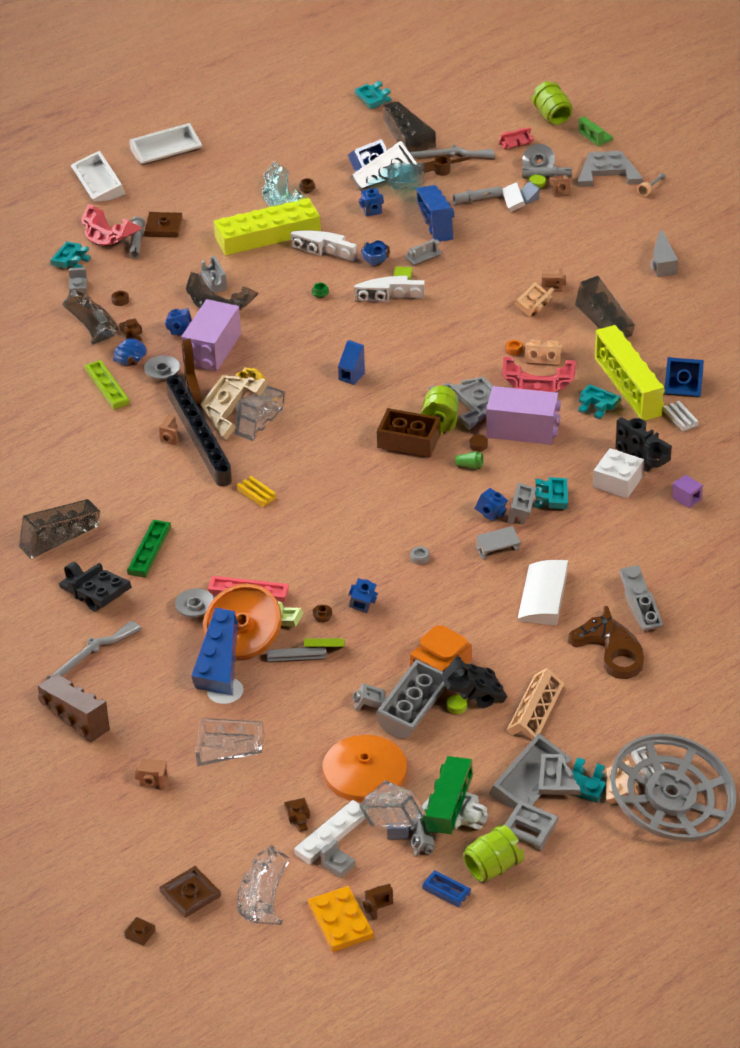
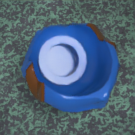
(375, 252)
(129, 351)

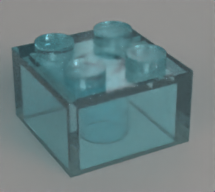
(406, 175)

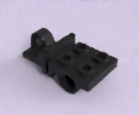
(636, 441)
(93, 585)
(474, 683)

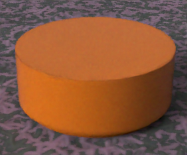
(514, 347)

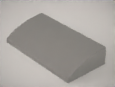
(523, 775)

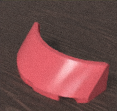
(100, 232)
(551, 383)

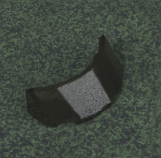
(200, 292)
(92, 316)

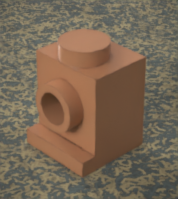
(152, 773)

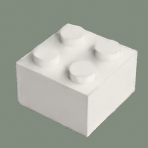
(618, 473)

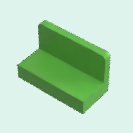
(593, 132)

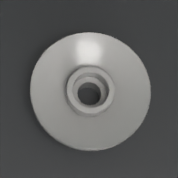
(538, 152)
(162, 367)
(193, 602)

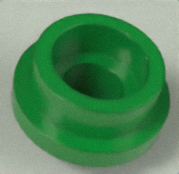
(320, 290)

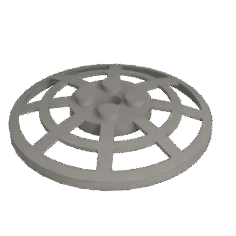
(676, 781)

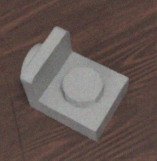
(78, 279)
(369, 696)
(336, 860)

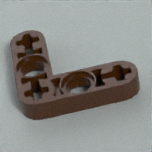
(189, 370)

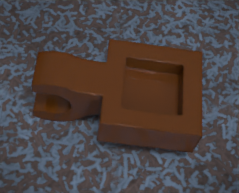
(131, 328)
(298, 811)

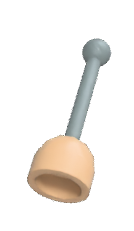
(647, 186)

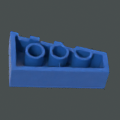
(436, 212)
(217, 655)

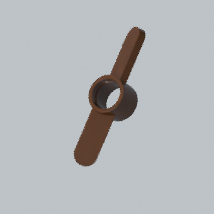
(442, 164)

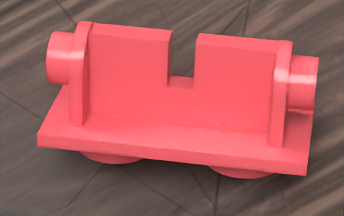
(510, 139)

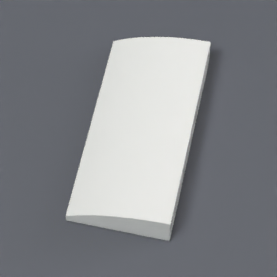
(164, 143)
(98, 178)
(543, 592)

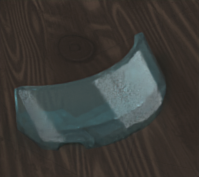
(276, 186)

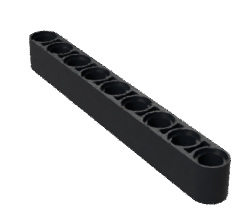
(199, 430)

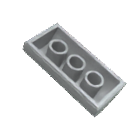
(410, 700)

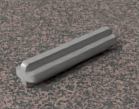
(296, 654)

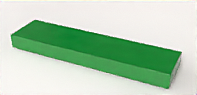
(149, 548)

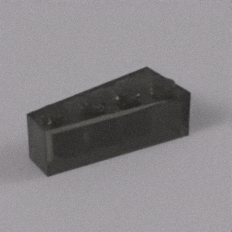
(408, 128)
(602, 307)
(56, 525)

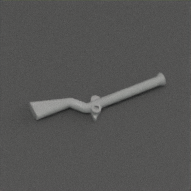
(488, 153)
(93, 646)

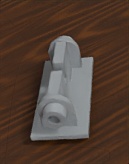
(419, 254)
(421, 838)

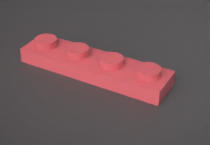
(219, 584)

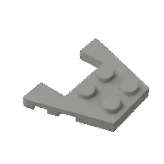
(607, 164)
(475, 395)

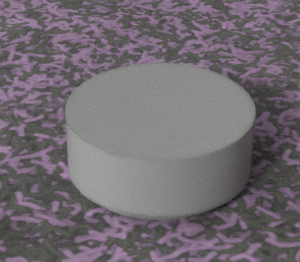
(419, 555)

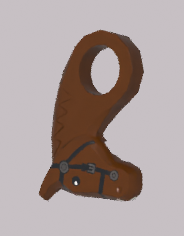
(617, 642)

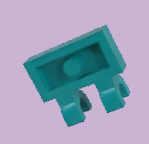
(372, 95)
(70, 255)
(600, 397)
(557, 493)
(590, 788)

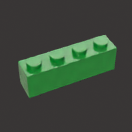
(448, 795)

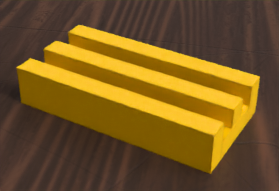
(259, 490)

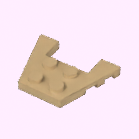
(224, 398)

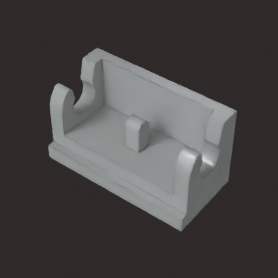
(214, 275)
(521, 503)
(497, 540)

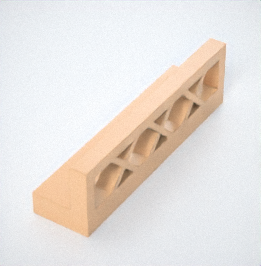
(533, 699)

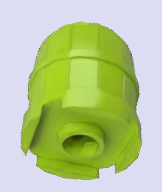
(552, 103)
(443, 403)
(493, 854)

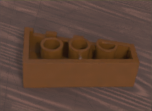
(75, 707)

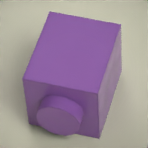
(687, 491)

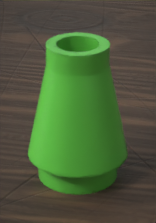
(470, 460)

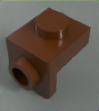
(377, 898)

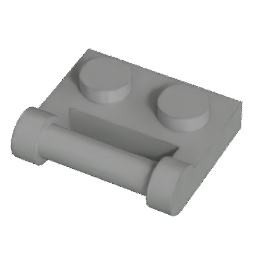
(532, 819)

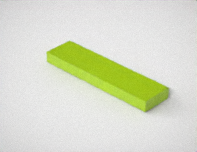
(107, 384)

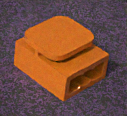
(440, 648)

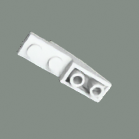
(324, 242)
(389, 287)

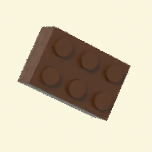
(408, 432)

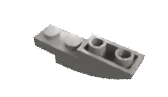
(639, 598)

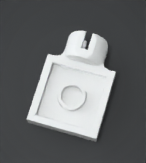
(470, 812)

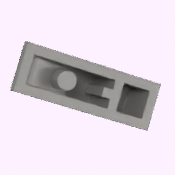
(664, 258)

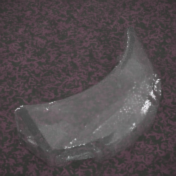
(259, 887)

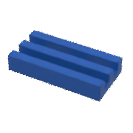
(444, 891)

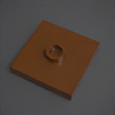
(163, 224)
(190, 891)

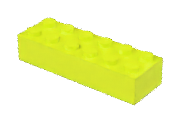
(265, 226)
(629, 373)

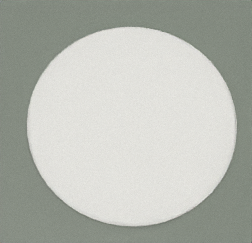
(225, 698)

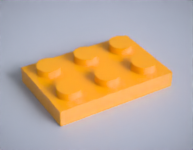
(340, 918)

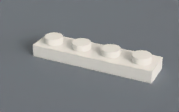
(334, 828)

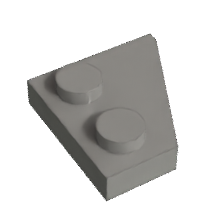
(556, 776)

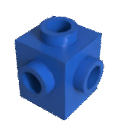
(371, 202)
(178, 321)
(491, 504)
(362, 595)

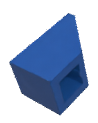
(352, 363)

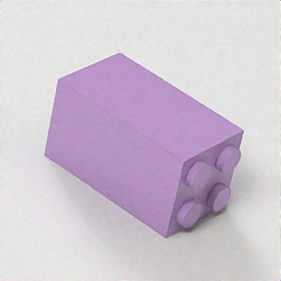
(213, 333)
(523, 415)

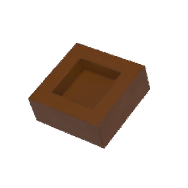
(139, 931)

